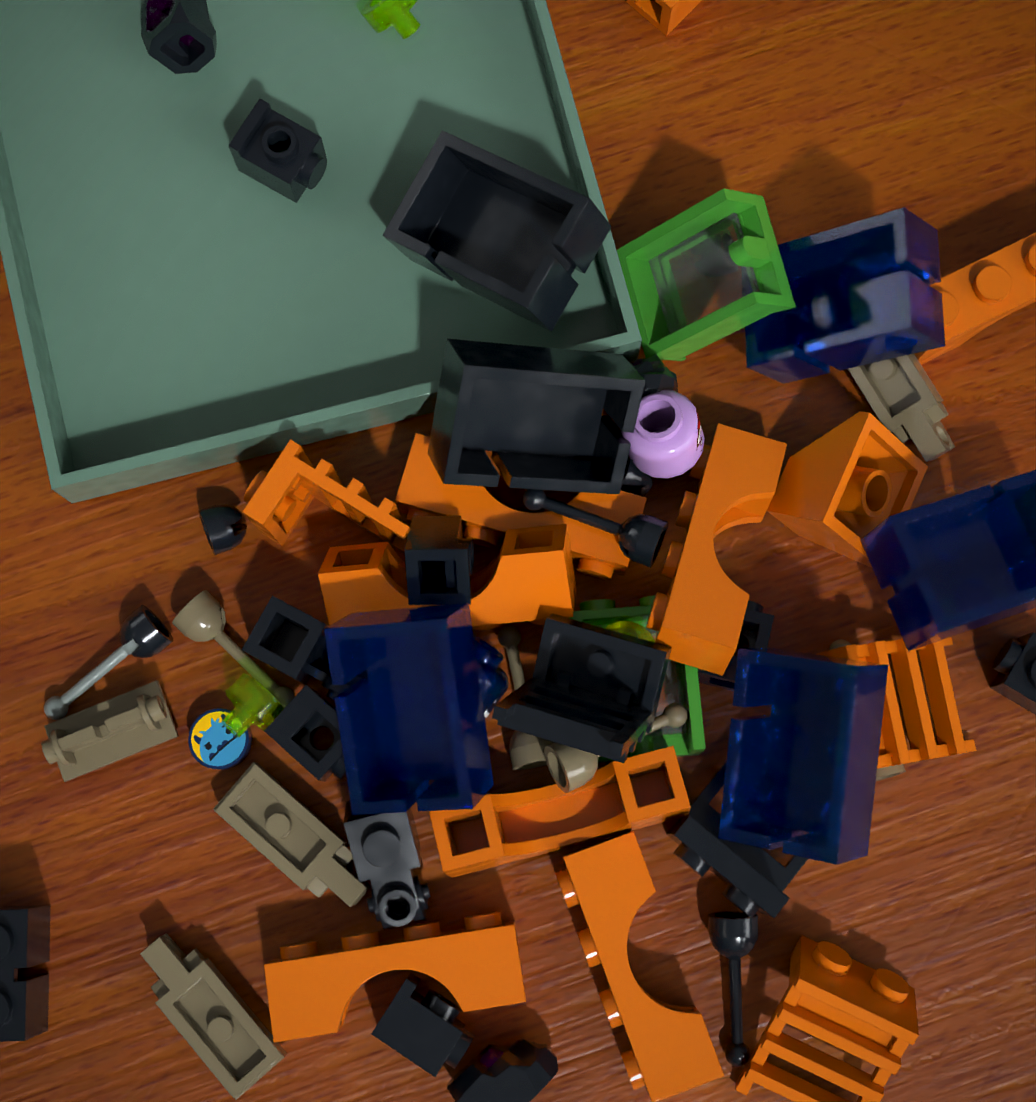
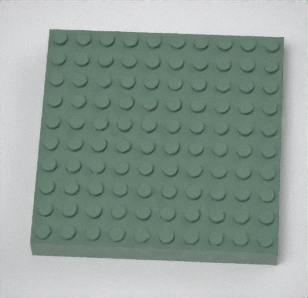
(203, 315)

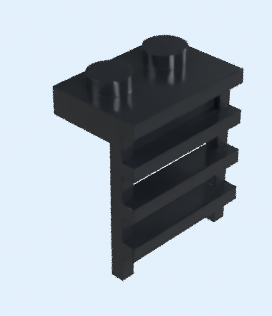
(589, 689)
(750, 872)

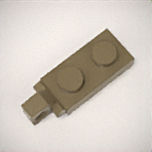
(906, 403)
(291, 835)
(211, 1016)

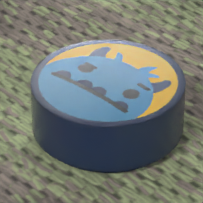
(214, 744)

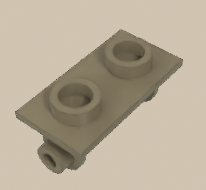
(109, 731)

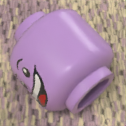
(666, 435)

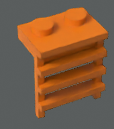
(284, 493)
(913, 701)
(844, 1005)

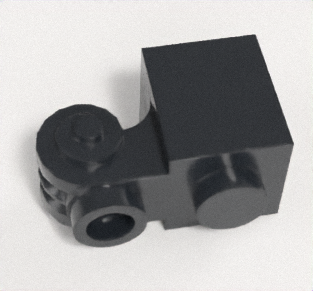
(294, 645)
(385, 852)

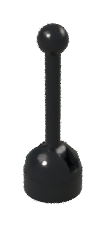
(638, 536)
(734, 936)

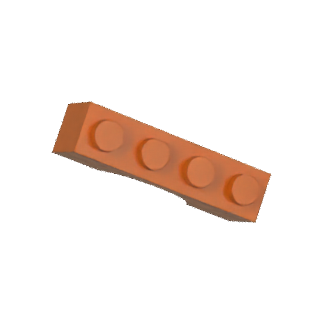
(985, 293)
(488, 519)
(521, 584)
(703, 605)
(546, 819)
(314, 988)
(667, 1040)

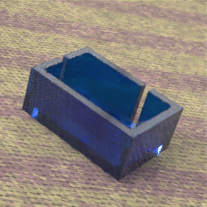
(856, 297)
(956, 566)
(414, 712)
(807, 761)

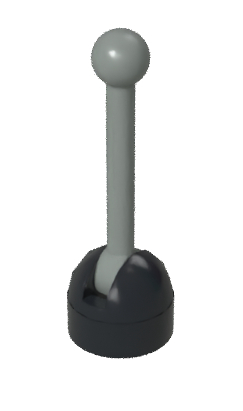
(140, 636)

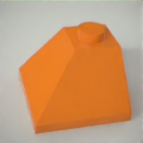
(847, 485)

